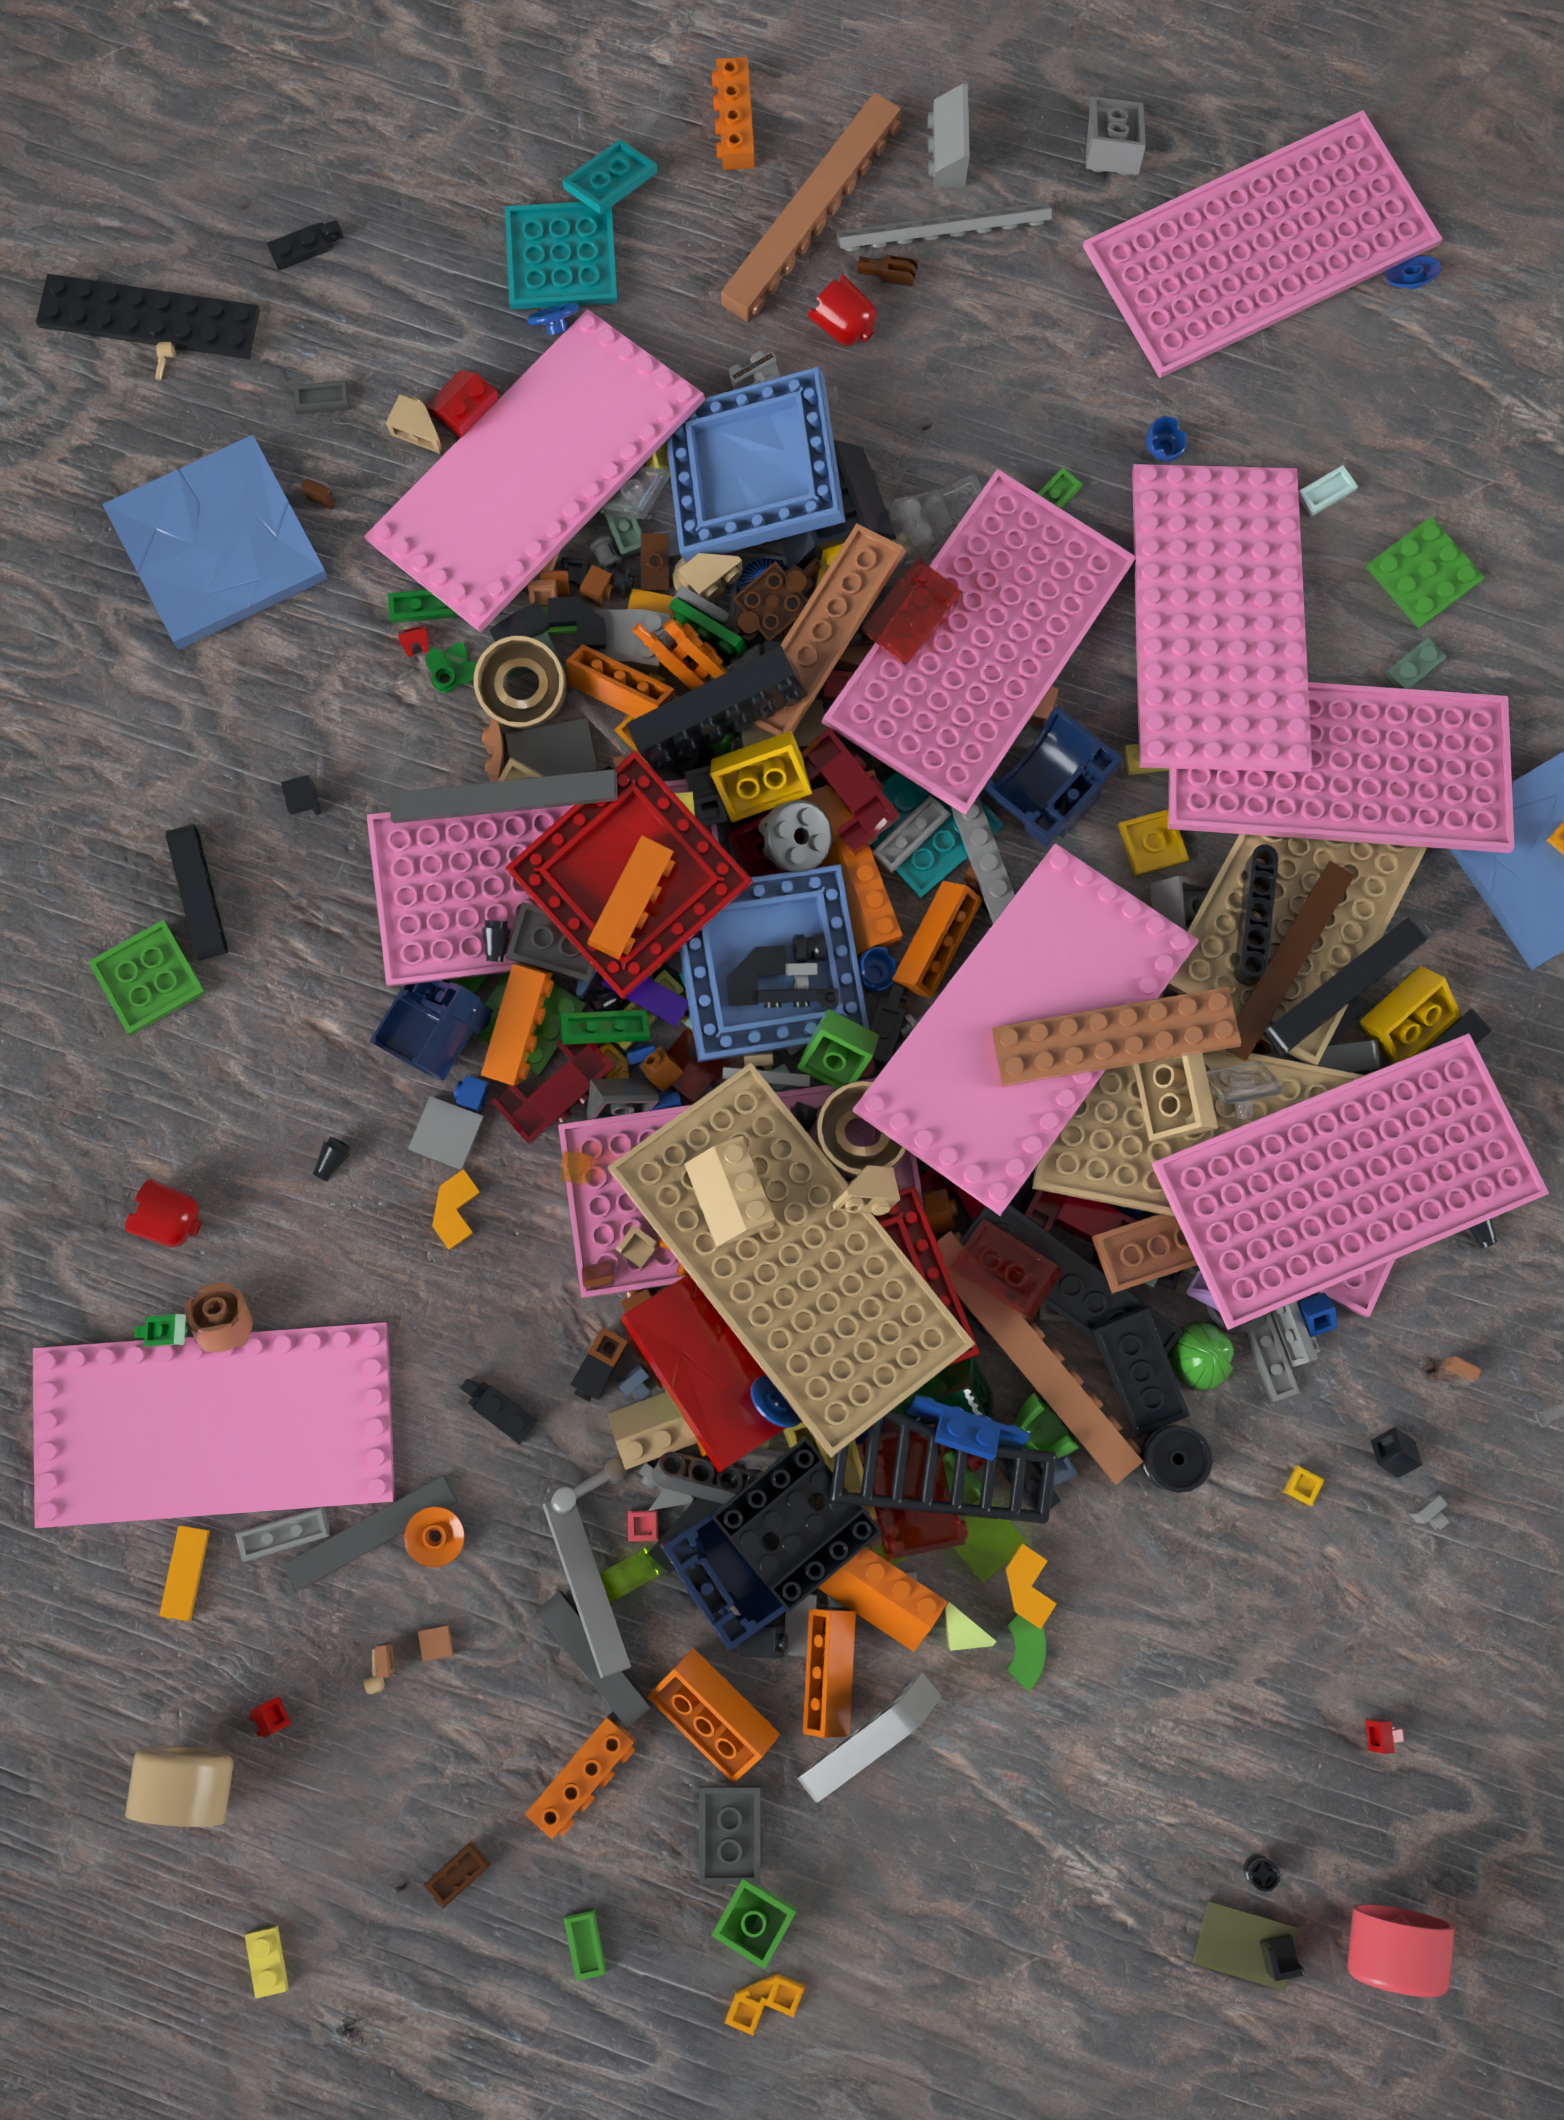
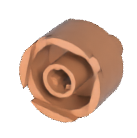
(219, 1318)

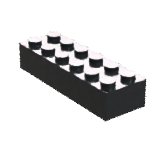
(717, 709)

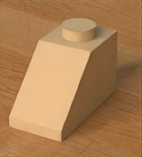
(412, 423)

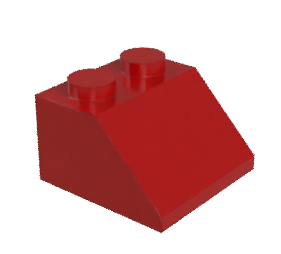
(462, 402)

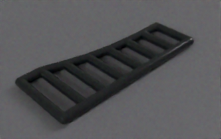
(955, 1506)

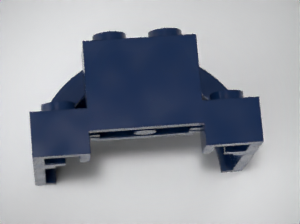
(1050, 782)
(431, 1039)
(719, 1579)

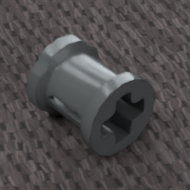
(606, 554)

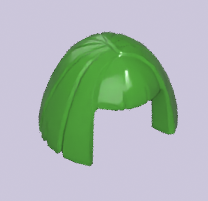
(1201, 1357)
(1044, 1428)

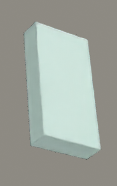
(1327, 490)

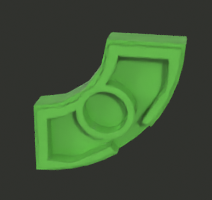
(1028, 1652)

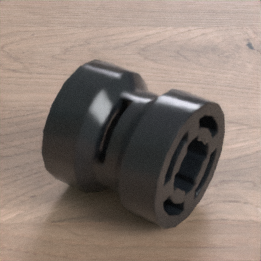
(809, 947)
(1266, 1876)

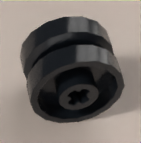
(1193, 1458)

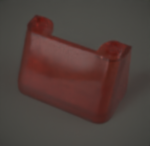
(908, 1531)

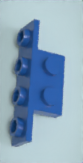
(965, 1430)

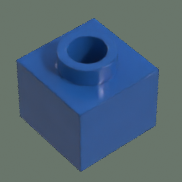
(472, 1093)
(1318, 1314)

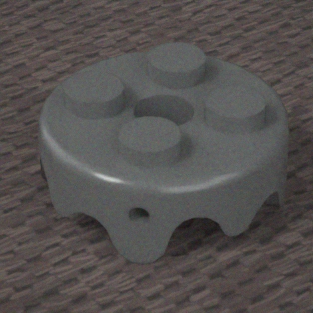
(779, 840)

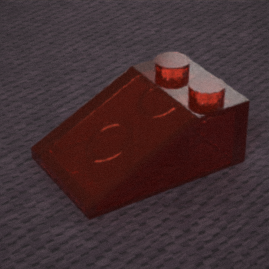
(912, 611)
(1007, 1269)

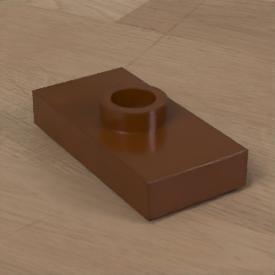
(654, 561)
(457, 1874)

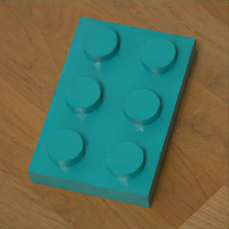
(610, 176)

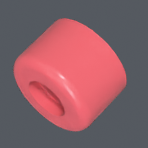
(1400, 1950)

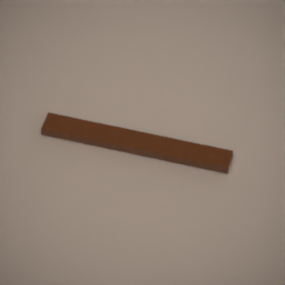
(1290, 957)

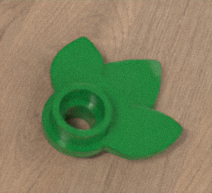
(450, 664)

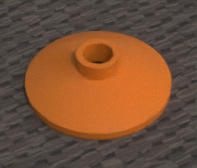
(423, 1547)

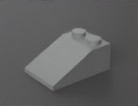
(1115, 136)
(627, 646)

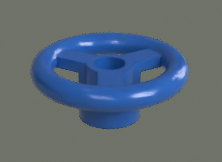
(554, 317)

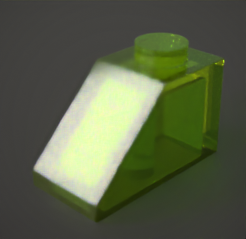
(628, 1575)

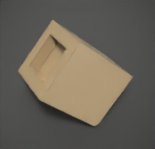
(637, 1246)

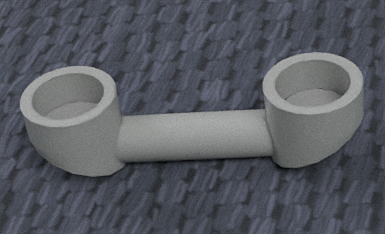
(565, 1498)

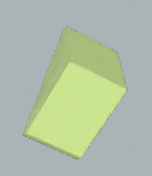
(963, 1632)

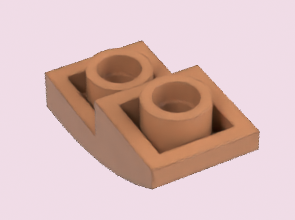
(494, 745)

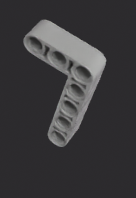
(872, 1739)

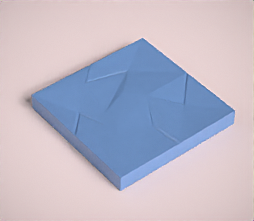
(755, 466)
(215, 542)
(1527, 884)
(770, 916)

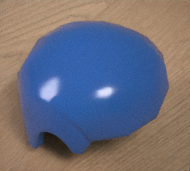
(1165, 439)
(877, 969)

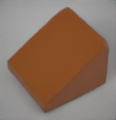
(562, 581)
(597, 1275)

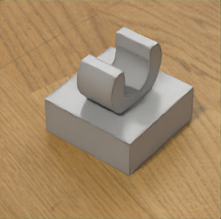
(801, 973)
(1430, 1512)

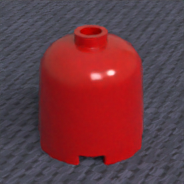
(844, 313)
(164, 1215)

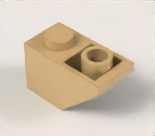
(709, 573)
(870, 1191)

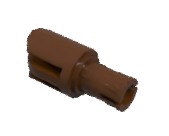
(890, 269)

